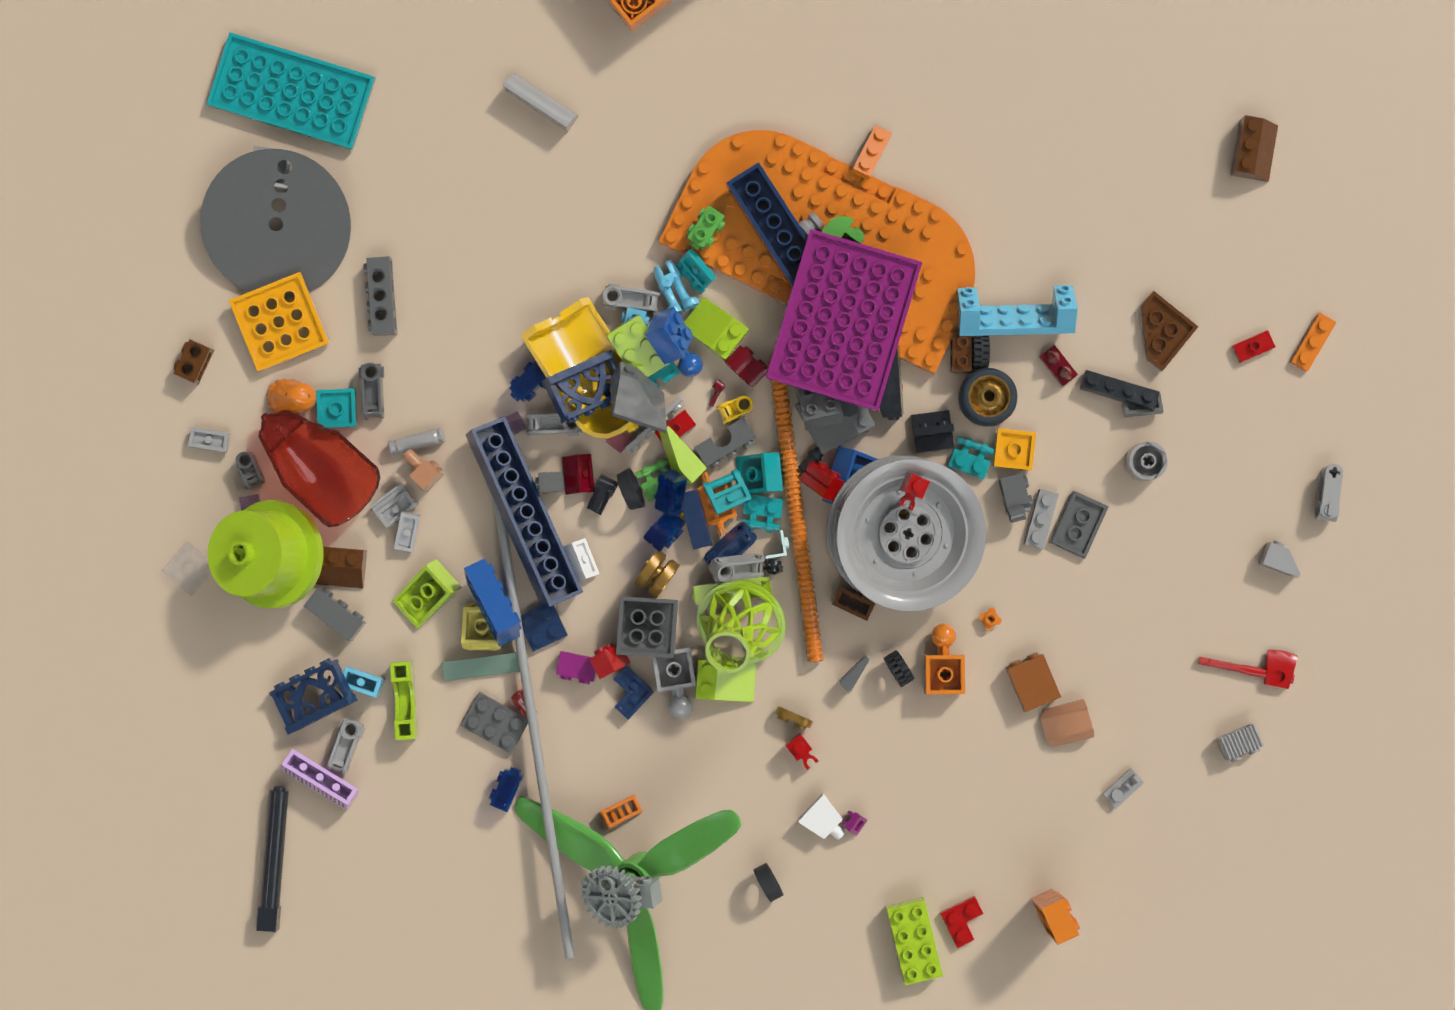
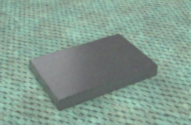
(1079, 524)

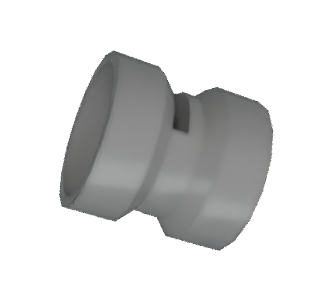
(812, 223)

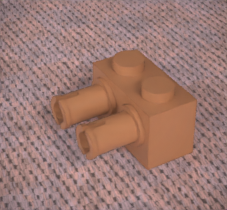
(425, 472)

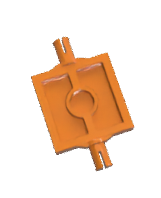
(711, 517)

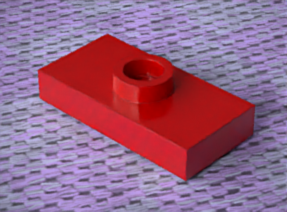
(1253, 346)
(680, 424)

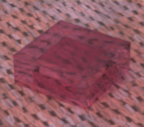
(619, 441)

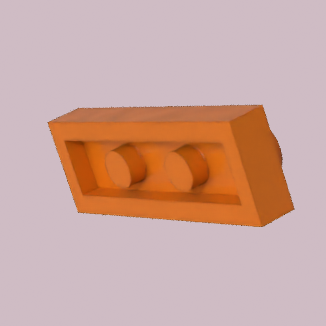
(871, 152)
(1313, 342)

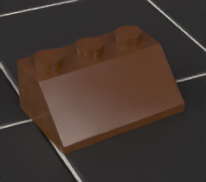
(1254, 148)
(343, 567)

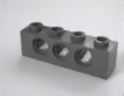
(388, 325)

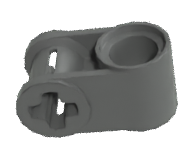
(249, 471)

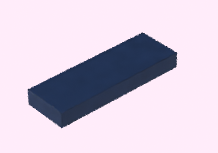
(696, 520)

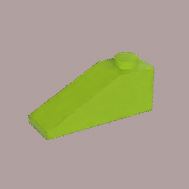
(681, 457)

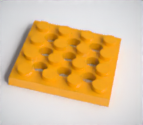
(277, 291)

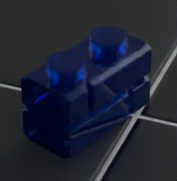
(670, 492)
(663, 532)

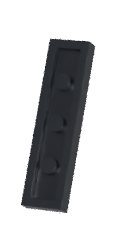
(1119, 390)

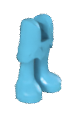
(665, 284)

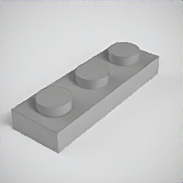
(1041, 518)

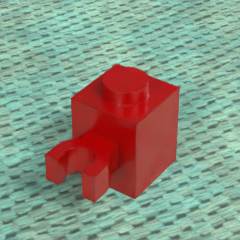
(914, 487)
(800, 749)

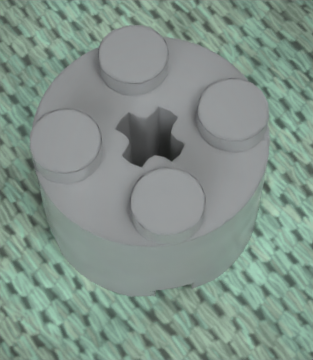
(1157, 459)

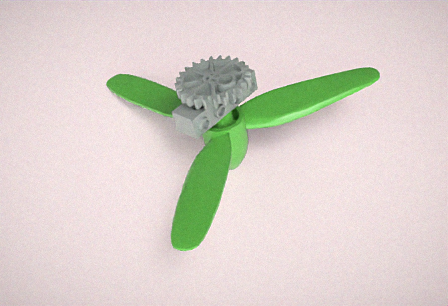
(625, 889)

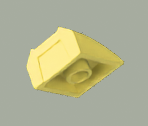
(475, 631)

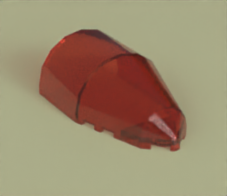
(319, 467)

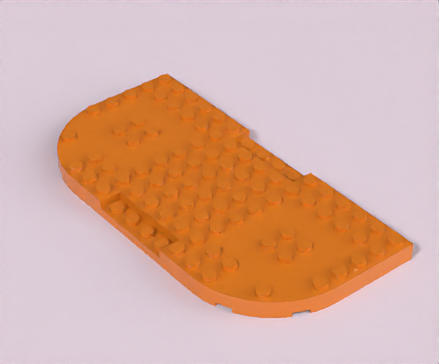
(823, 185)

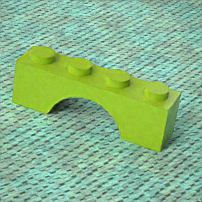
(405, 705)

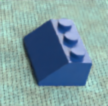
(848, 462)

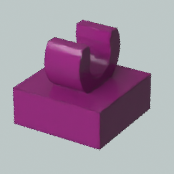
(855, 823)

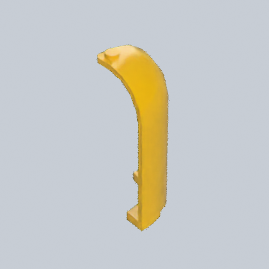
(572, 340)

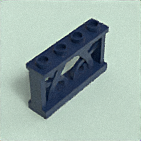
(561, 381)
(336, 700)

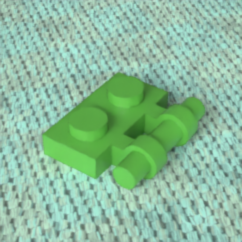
(651, 486)

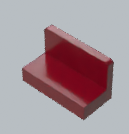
(578, 474)

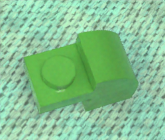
(841, 227)

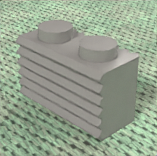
(1240, 742)

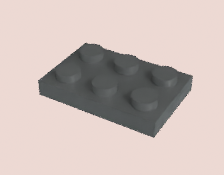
(495, 722)

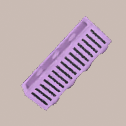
(319, 779)

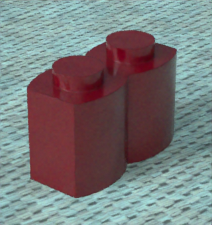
(747, 366)

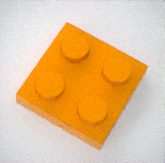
(1014, 449)

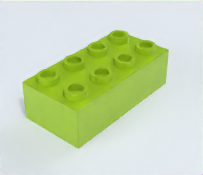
(914, 941)

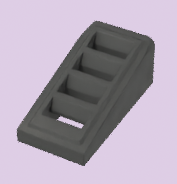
(851, 677)

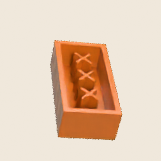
(1056, 916)

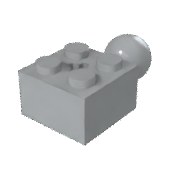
(679, 706)

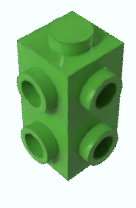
(708, 224)

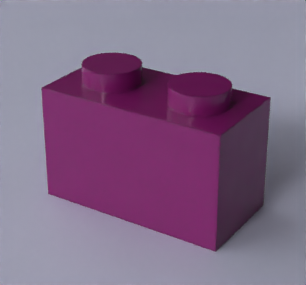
(576, 667)

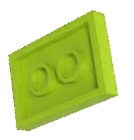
(634, 347)

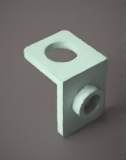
(785, 545)

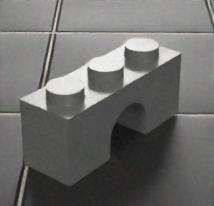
(740, 436)

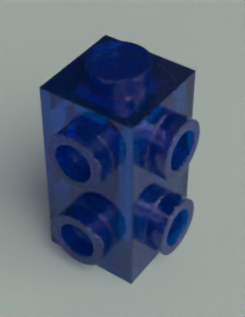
(524, 387)
(507, 788)

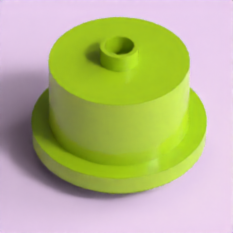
(267, 554)

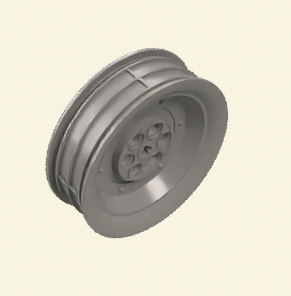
(936, 567)

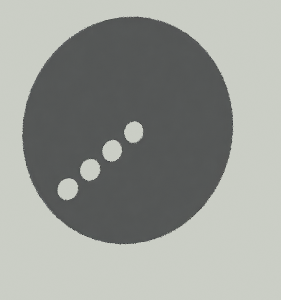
(239, 213)

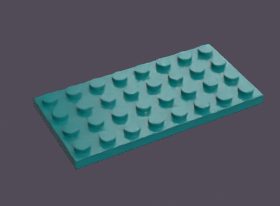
(291, 91)

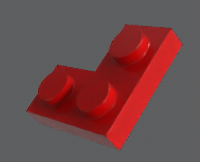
(956, 919)

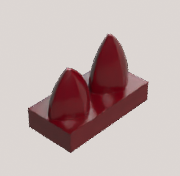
(1058, 365)

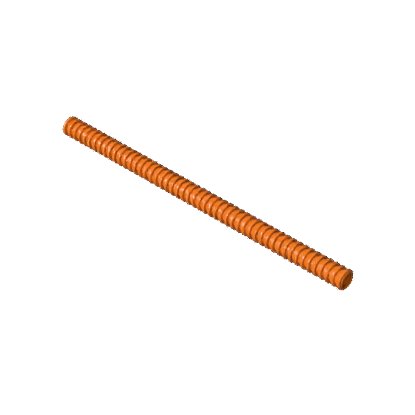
(797, 521)

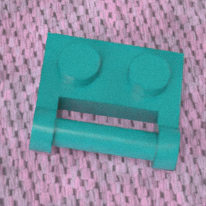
(730, 497)

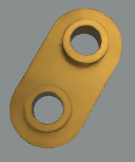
(785, 715)

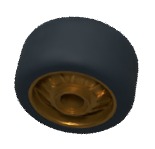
(977, 408)

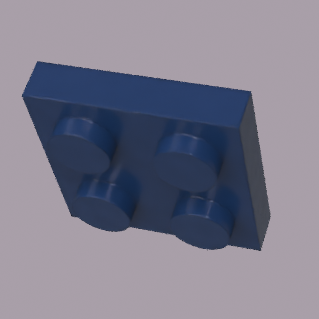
(542, 627)

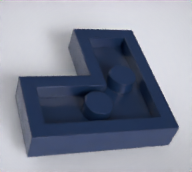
(636, 691)

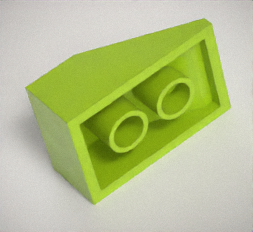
(716, 328)
(426, 593)
(725, 686)

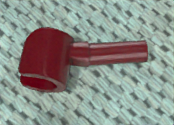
(719, 387)

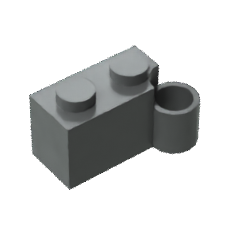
(1015, 496)

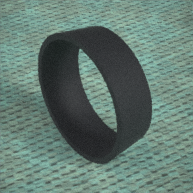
(630, 489)

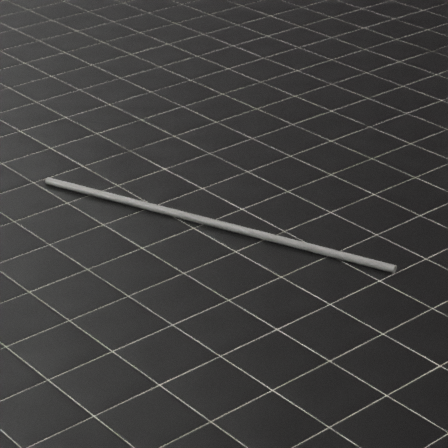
(535, 741)

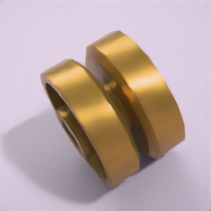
(656, 573)

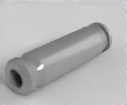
(416, 441)

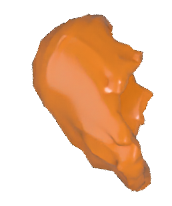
(291, 396)

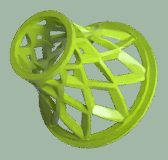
(730, 663)

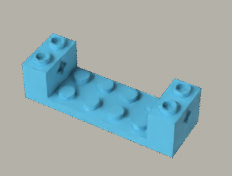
(1017, 319)

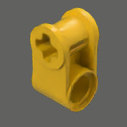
(733, 409)

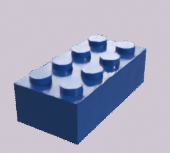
(492, 602)

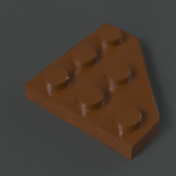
(1163, 330)

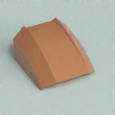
(1067, 723)

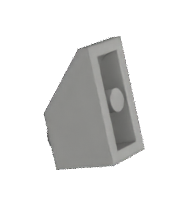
(1279, 559)

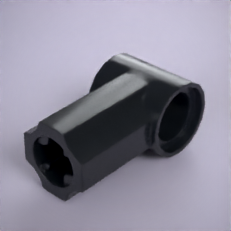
(603, 492)

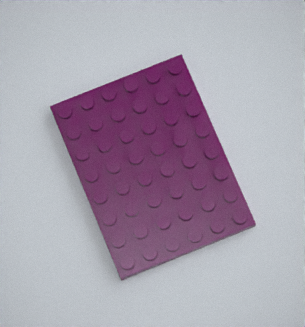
(844, 320)

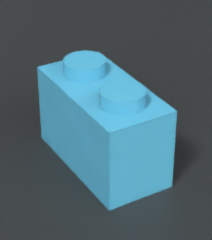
(363, 681)

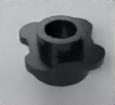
(773, 566)

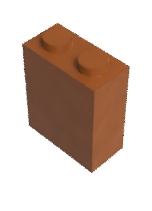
(1033, 681)

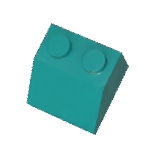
(761, 472)

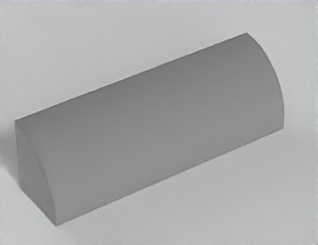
(540, 102)

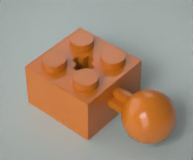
(944, 636)

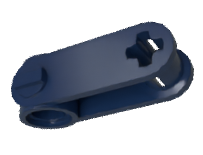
(732, 543)

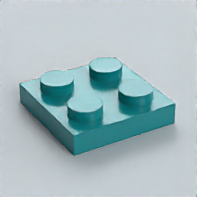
(336, 408)

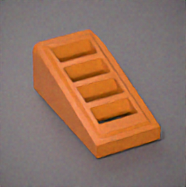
(605, 819)

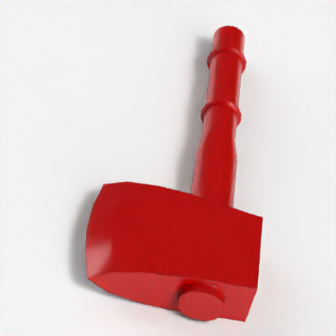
(1277, 672)

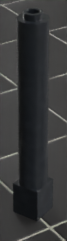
(270, 909)

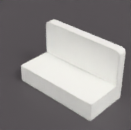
(581, 559)

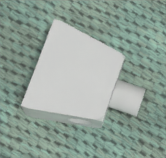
(822, 819)

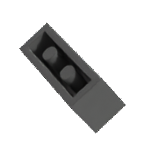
(335, 613)

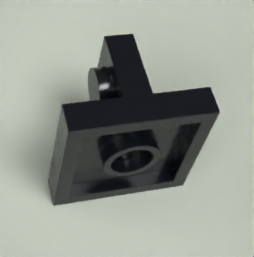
(932, 431)

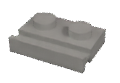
(391, 504)

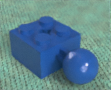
(671, 340)

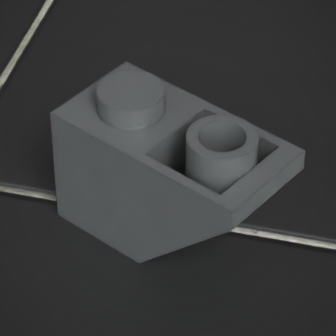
(550, 482)

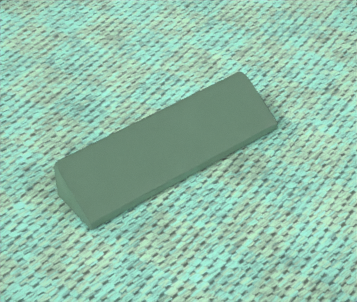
(480, 666)

